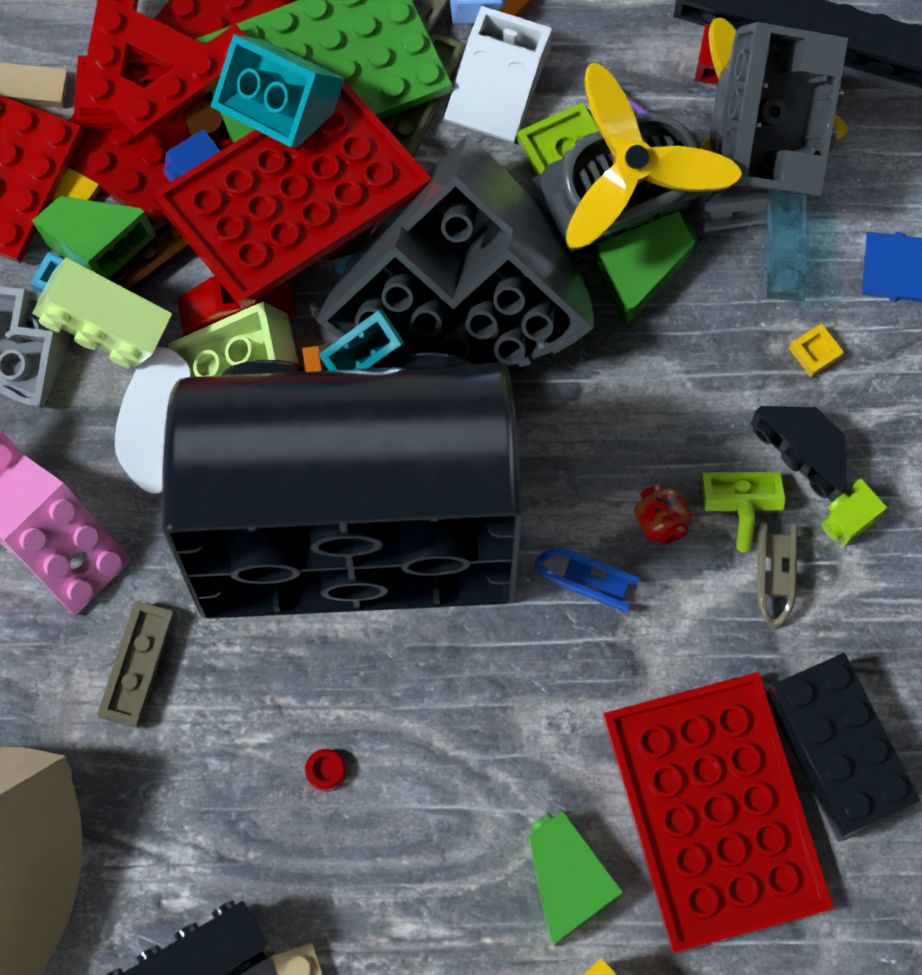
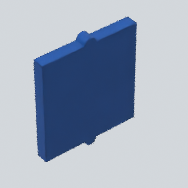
(892, 266)

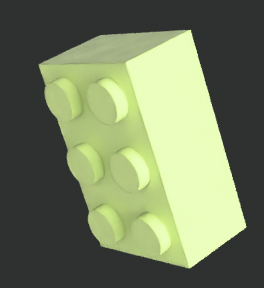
(101, 314)

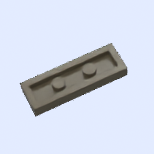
(136, 664)

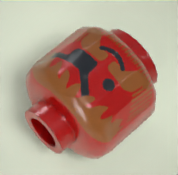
(663, 514)

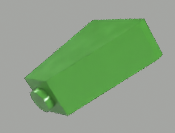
(94, 233)
(644, 261)
(568, 877)

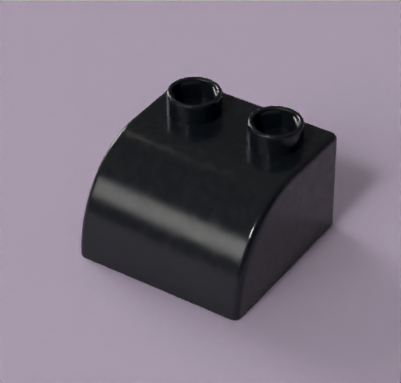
(343, 487)

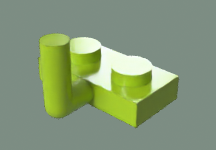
(745, 494)

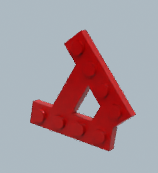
(142, 110)

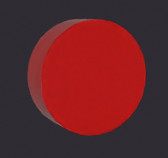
(325, 770)

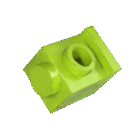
(853, 514)

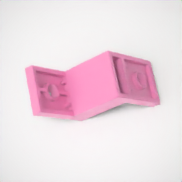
(49, 526)

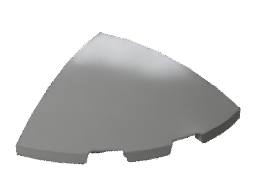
(28, 351)

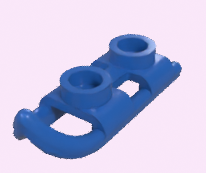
(578, 575)

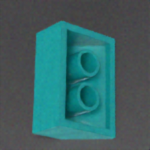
(275, 90)

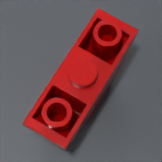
(212, 302)

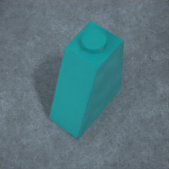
(365, 346)

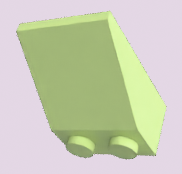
(246, 336)

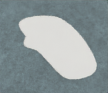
(143, 417)

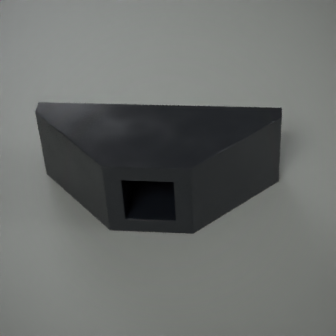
(806, 445)

